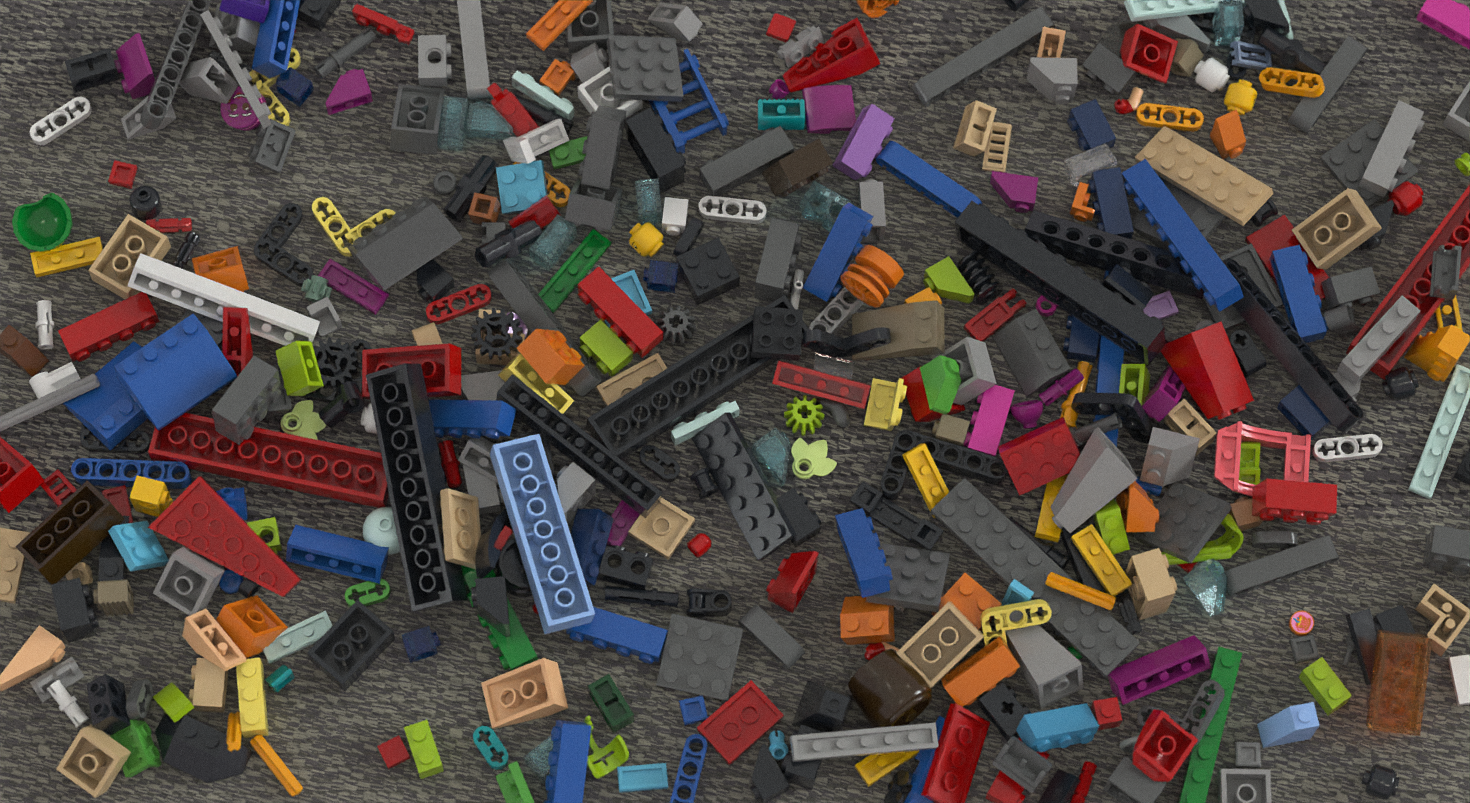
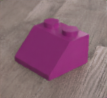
(135, 66)

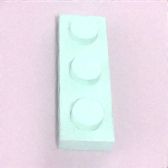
(542, 95)
(685, 431)

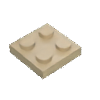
(662, 528)

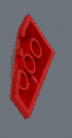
(839, 58)

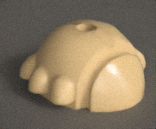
(81, 570)

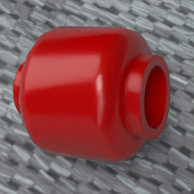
(1406, 198)

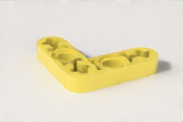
(266, 92)
(352, 234)
(1003, 622)

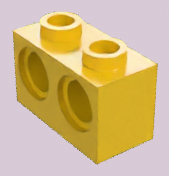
(150, 496)

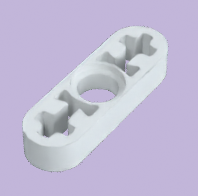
(62, 111)
(748, 218)
(1329, 444)

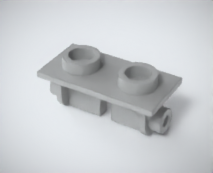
(806, 43)
(67, 672)

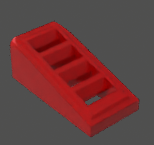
(52, 493)

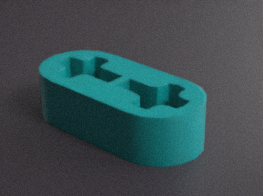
(486, 750)

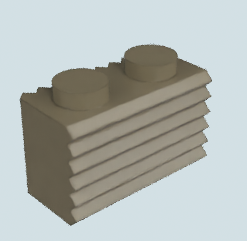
(114, 597)

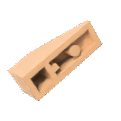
(211, 640)
(35, 656)

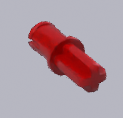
(450, 463)

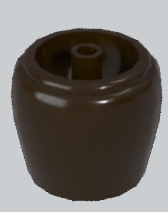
(889, 691)

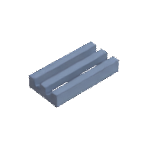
(1238, 46)

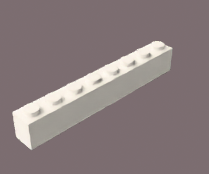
(210, 297)

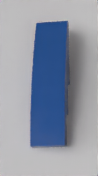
(921, 772)

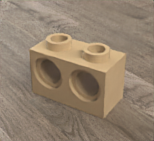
(974, 128)
(1187, 421)

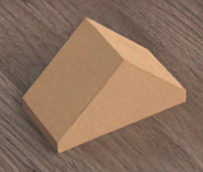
(1051, 43)

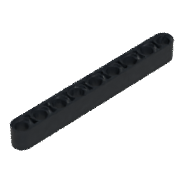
(1294, 353)

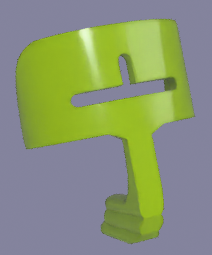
(1231, 530)
(615, 760)

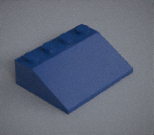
(175, 372)
(109, 408)

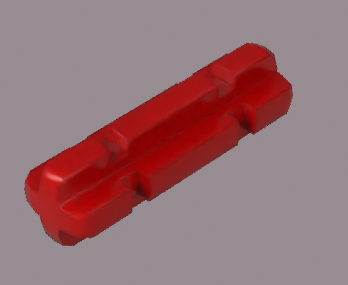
(171, 225)
(1085, 781)

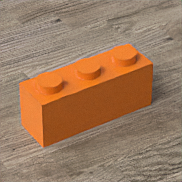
(980, 672)

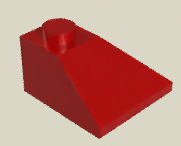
(1148, 52)

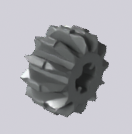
(683, 329)

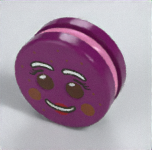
(239, 113)

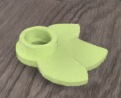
(307, 421)
(813, 456)

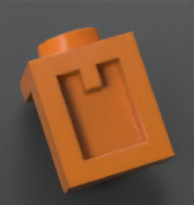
(558, 76)
(1079, 206)

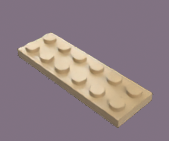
(1205, 175)

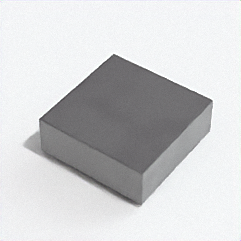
(1247, 755)

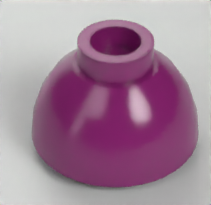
(1027, 412)

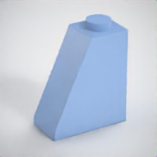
(1289, 725)

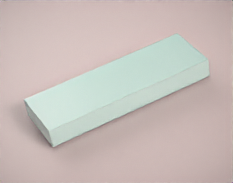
(298, 637)

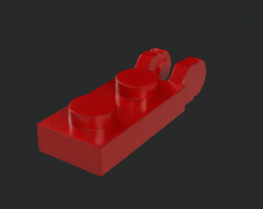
(993, 317)

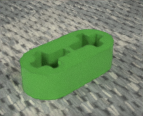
(367, 587)

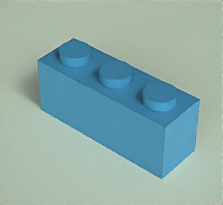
(1058, 728)

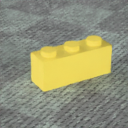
(524, 372)
(252, 698)

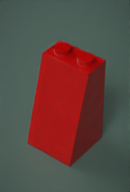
(1209, 371)

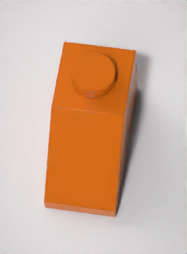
(1228, 135)

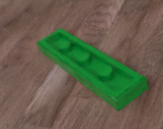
(574, 270)

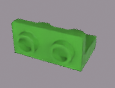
(143, 751)
(514, 785)

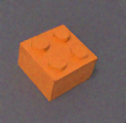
(551, 356)
(969, 599)

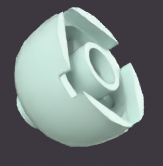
(381, 530)

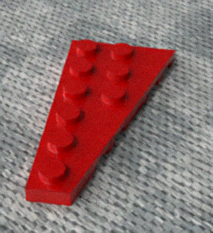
(214, 530)

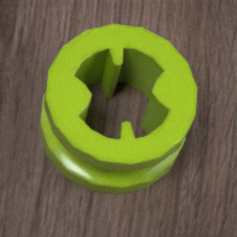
(1463, 164)

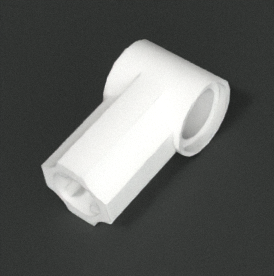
(49, 382)

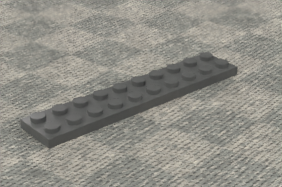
(1014, 556)

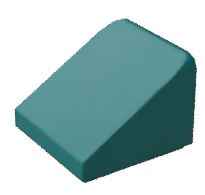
(280, 678)

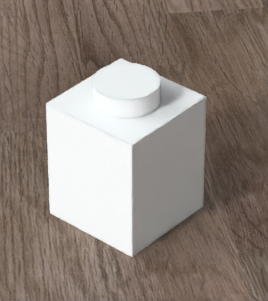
(674, 216)

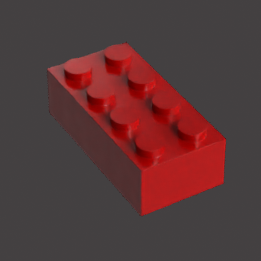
(439, 364)

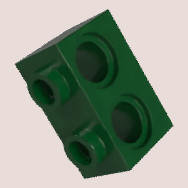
(611, 703)

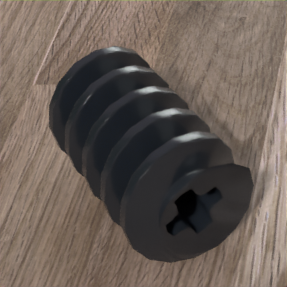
(977, 277)

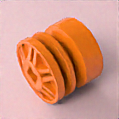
(872, 276)

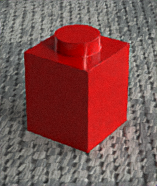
(1107, 713)

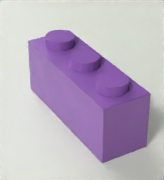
(864, 142)

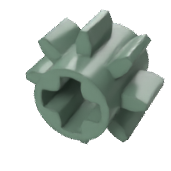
(316, 288)

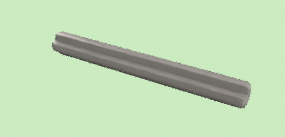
(48, 401)

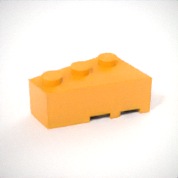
(1438, 351)

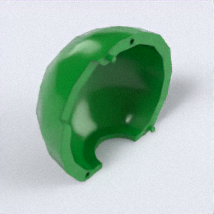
(43, 224)

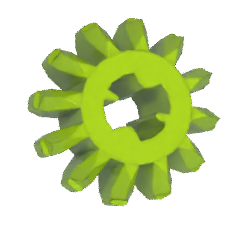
(795, 418)

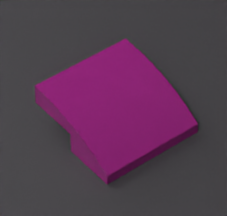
(829, 108)

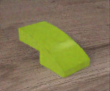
(1249, 462)
(173, 702)

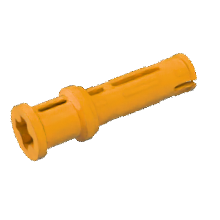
(1069, 414)

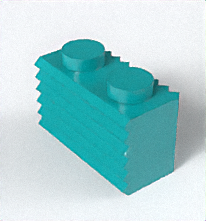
(783, 113)

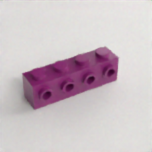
(1159, 669)

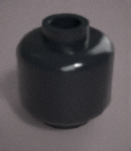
(145, 203)
(1400, 383)
(1380, 782)

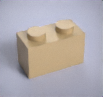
(209, 686)

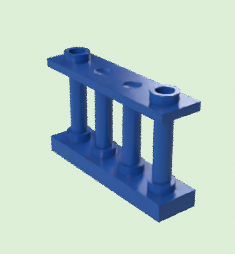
(670, 119)

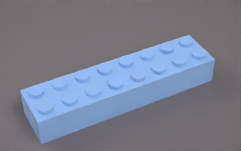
(542, 534)

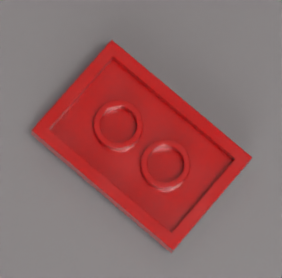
(740, 722)

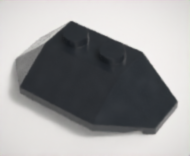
(199, 750)

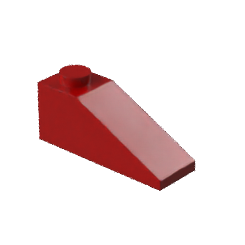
(236, 338)

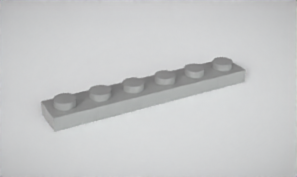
(241, 75)
(863, 742)

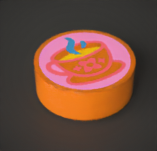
(1301, 623)

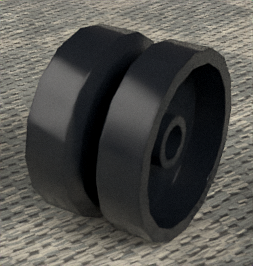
(511, 567)

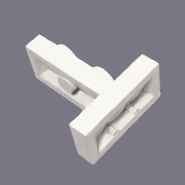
(527, 146)

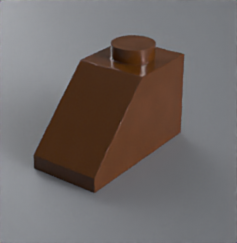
(21, 351)

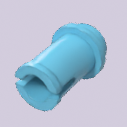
(777, 745)

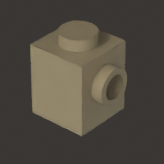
(1186, 57)
(951, 429)

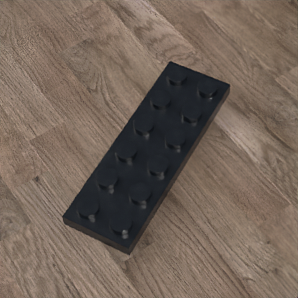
(744, 486)

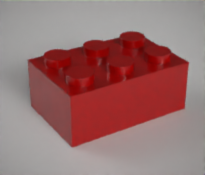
(1040, 455)
(1294, 501)

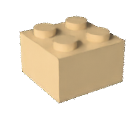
(93, 760)

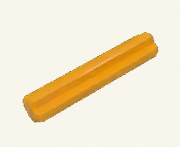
(1080, 591)
(233, 732)
(276, 765)

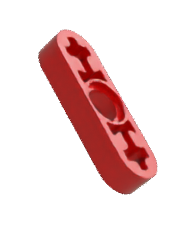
(477, 304)

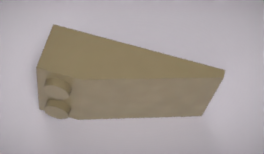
(913, 327)

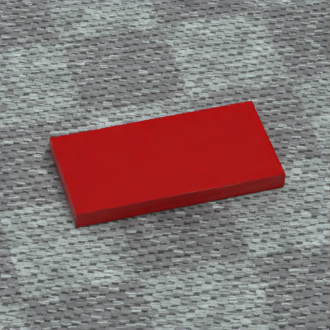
(1279, 236)
(956, 756)

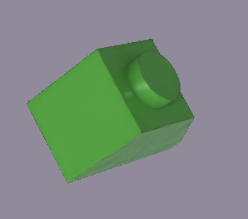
(941, 383)

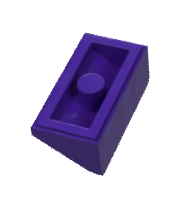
(249, 9)

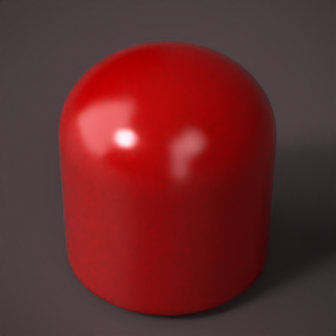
(699, 544)

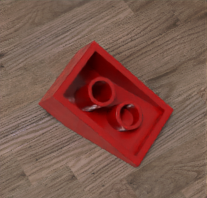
(17, 477)
(793, 579)

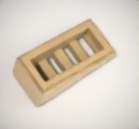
(1000, 128)

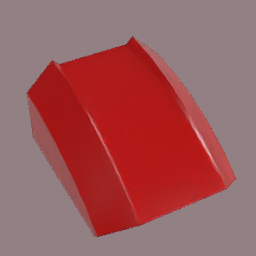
(1162, 747)

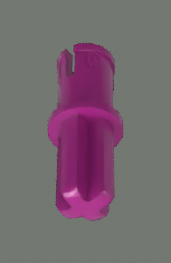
(1061, 386)

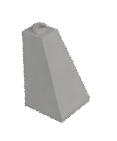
(1092, 483)
(1044, 663)

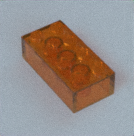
(1399, 682)

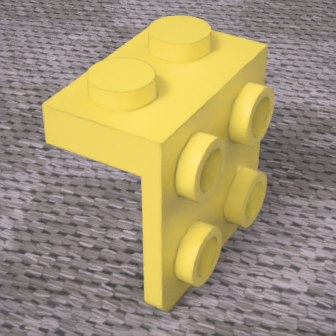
(883, 404)

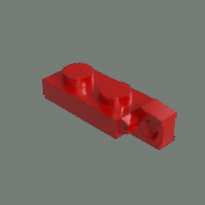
(384, 24)
(512, 110)

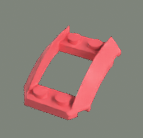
(1229, 449)

